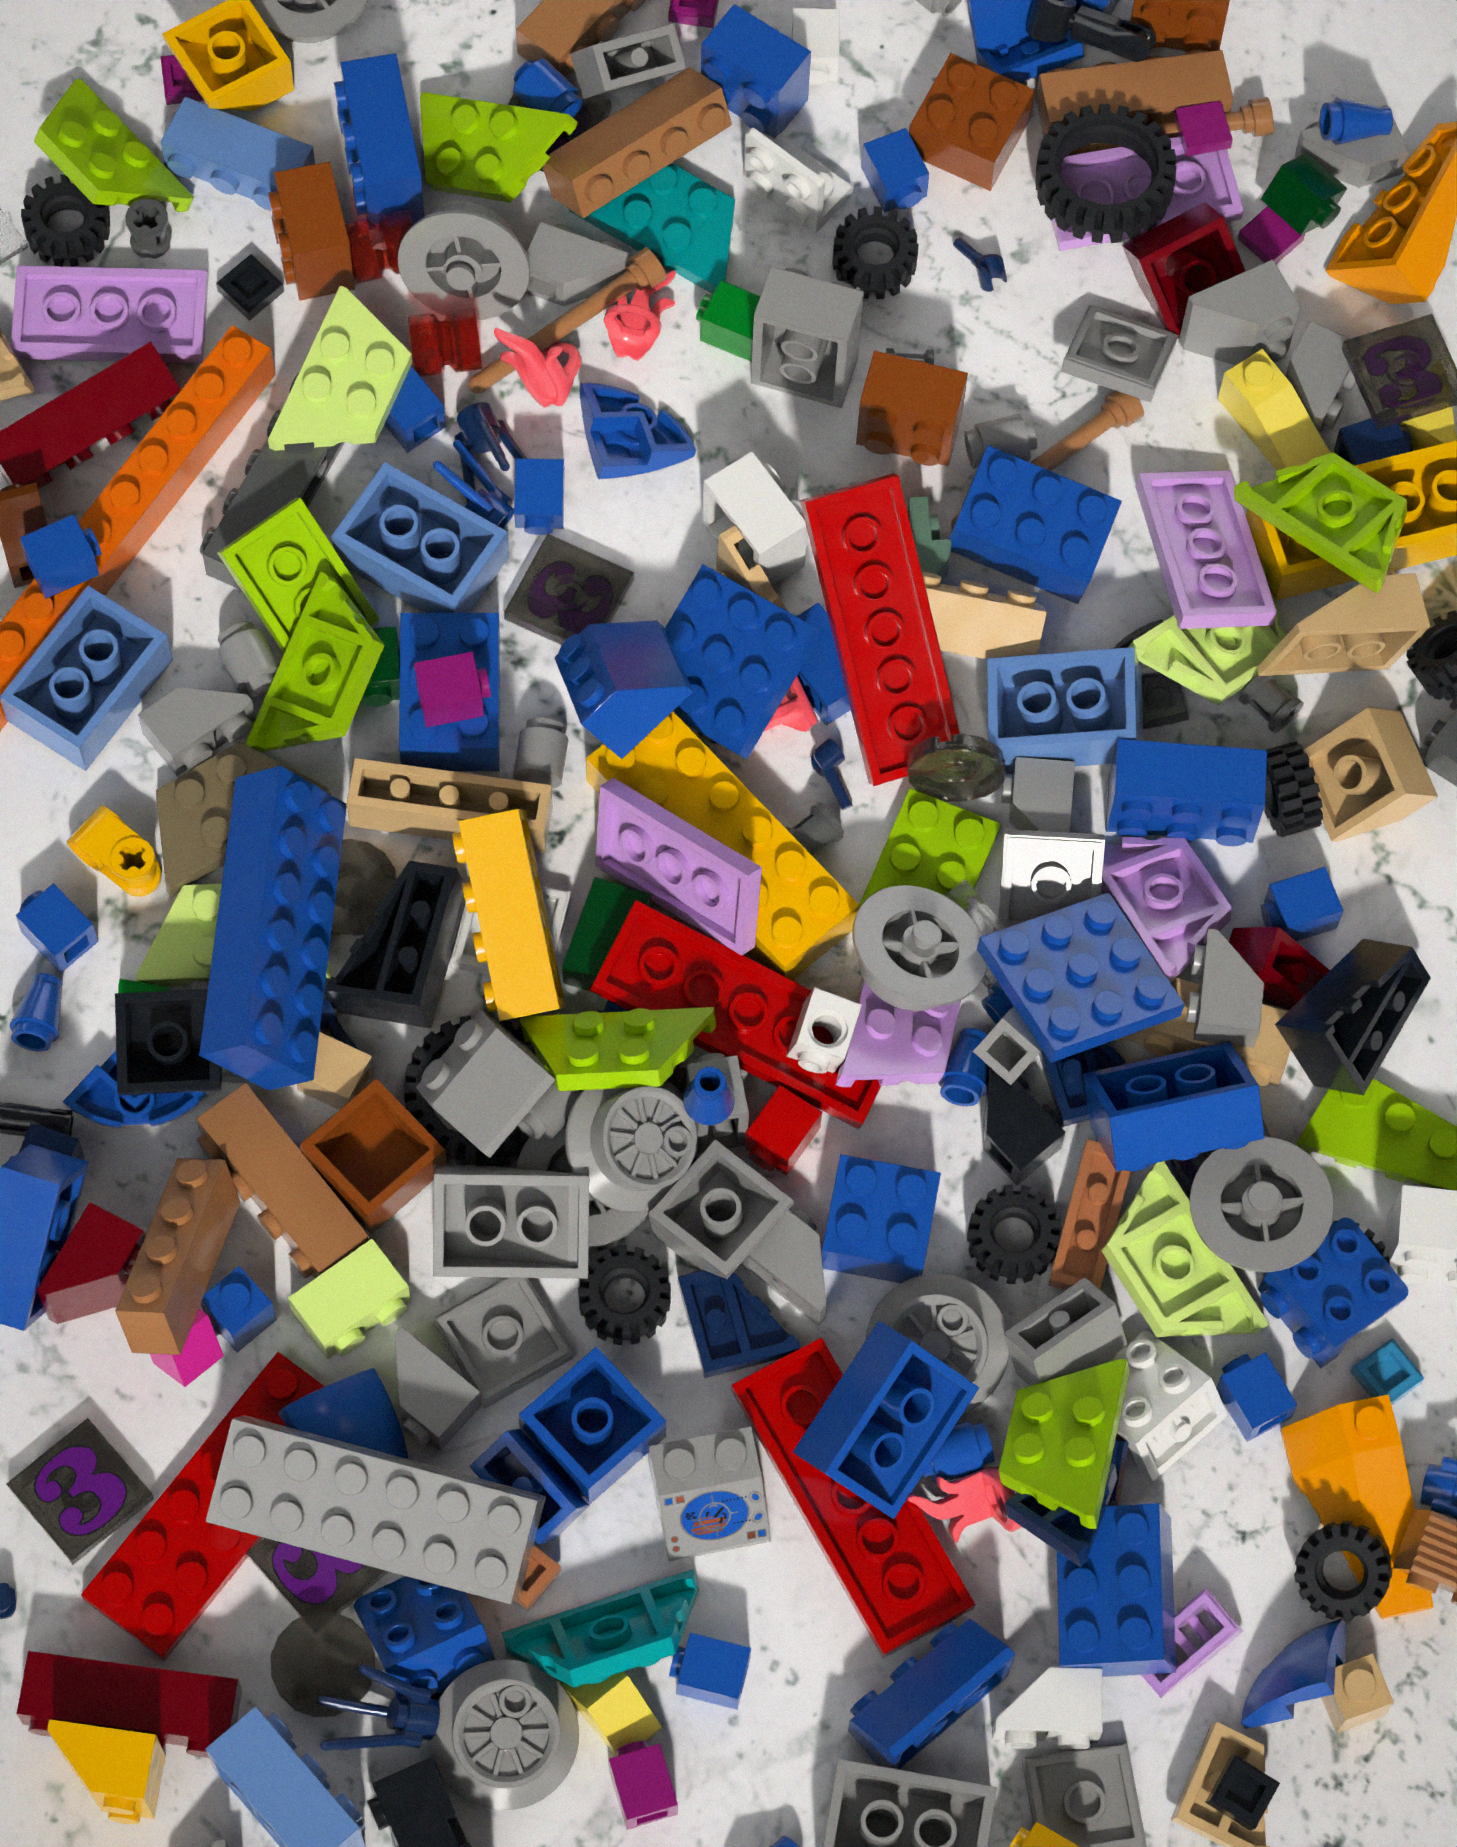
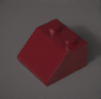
(1167, 260)
(91, 1266)

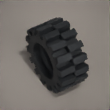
(878, 229)
(66, 244)
(1435, 658)
(1291, 791)
(1008, 1263)
(631, 1324)
(1343, 1602)

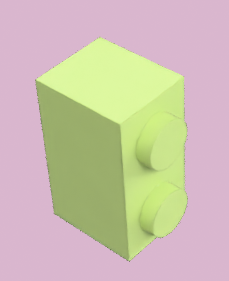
(350, 1300)

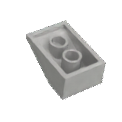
(510, 1222)

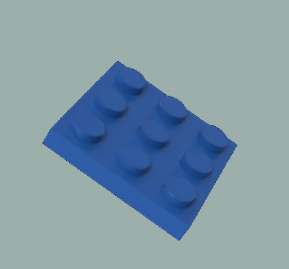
(736, 658)
(1080, 977)

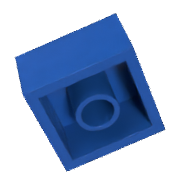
(758, 70)
(879, 1219)
(592, 1425)

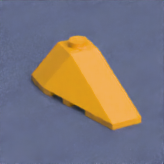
(1410, 232)
(1356, 1472)

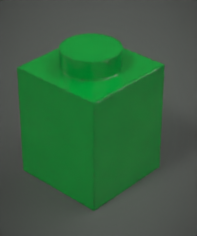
(728, 319)

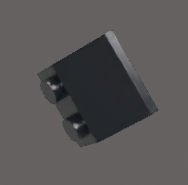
(161, 1043)

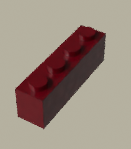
(85, 416)
(163, 1702)

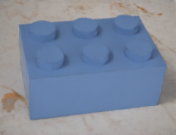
(420, 544)
(86, 678)
(1064, 705)
(280, 1788)

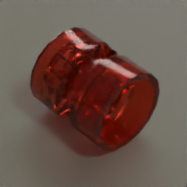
(364, 234)
(445, 342)

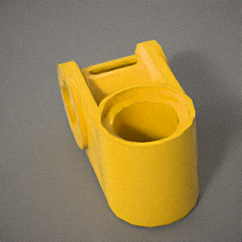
(112, 848)

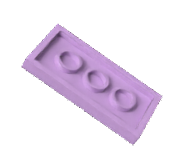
(1122, 175)
(108, 313)
(1205, 550)
(678, 866)

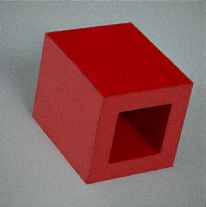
(782, 1131)

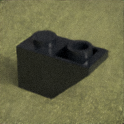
(1018, 1129)

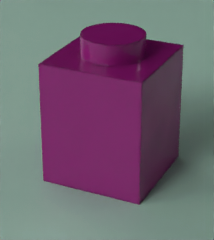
(451, 689)
(642, 1784)

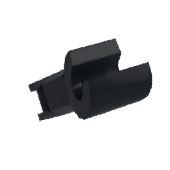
(1054, 18)

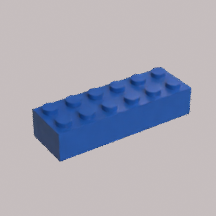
(273, 929)

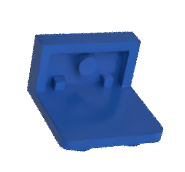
(1007, 48)
(1333, 1292)
(423, 1632)

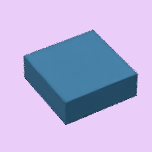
(1387, 1372)

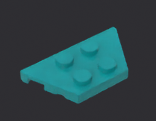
(678, 220)
(609, 1633)

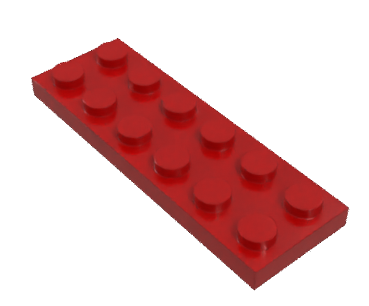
(880, 622)
(756, 1010)
(173, 1557)
(885, 1565)

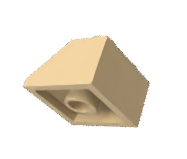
(1369, 773)

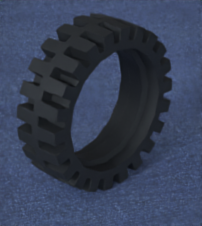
(1106, 129)
(456, 1145)

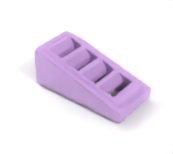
(1213, 1644)

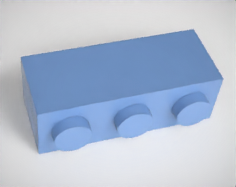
(230, 151)

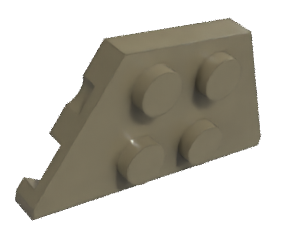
(197, 813)

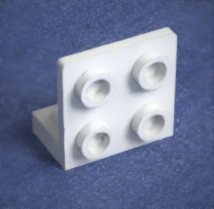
(793, 180)
(1165, 1404)

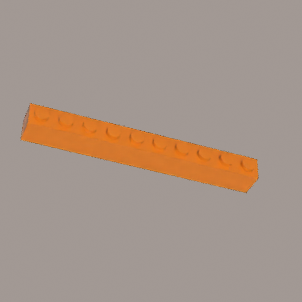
(147, 486)

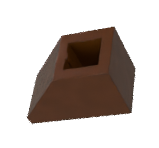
(19, 515)

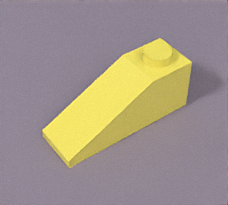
(1270, 412)

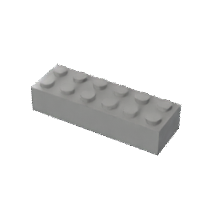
(375, 1509)

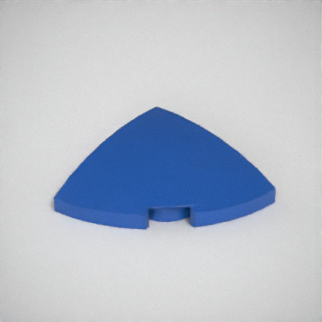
(629, 436)
(99, 1101)
(351, 1412)
(1296, 1675)

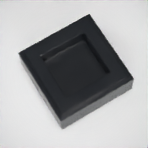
(250, 287)
(1242, 1792)

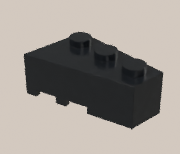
(405, 952)
(1354, 1015)
(416, 1808)

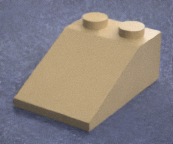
(1354, 631)

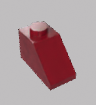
(1279, 962)

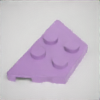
(1164, 897)
(897, 1043)

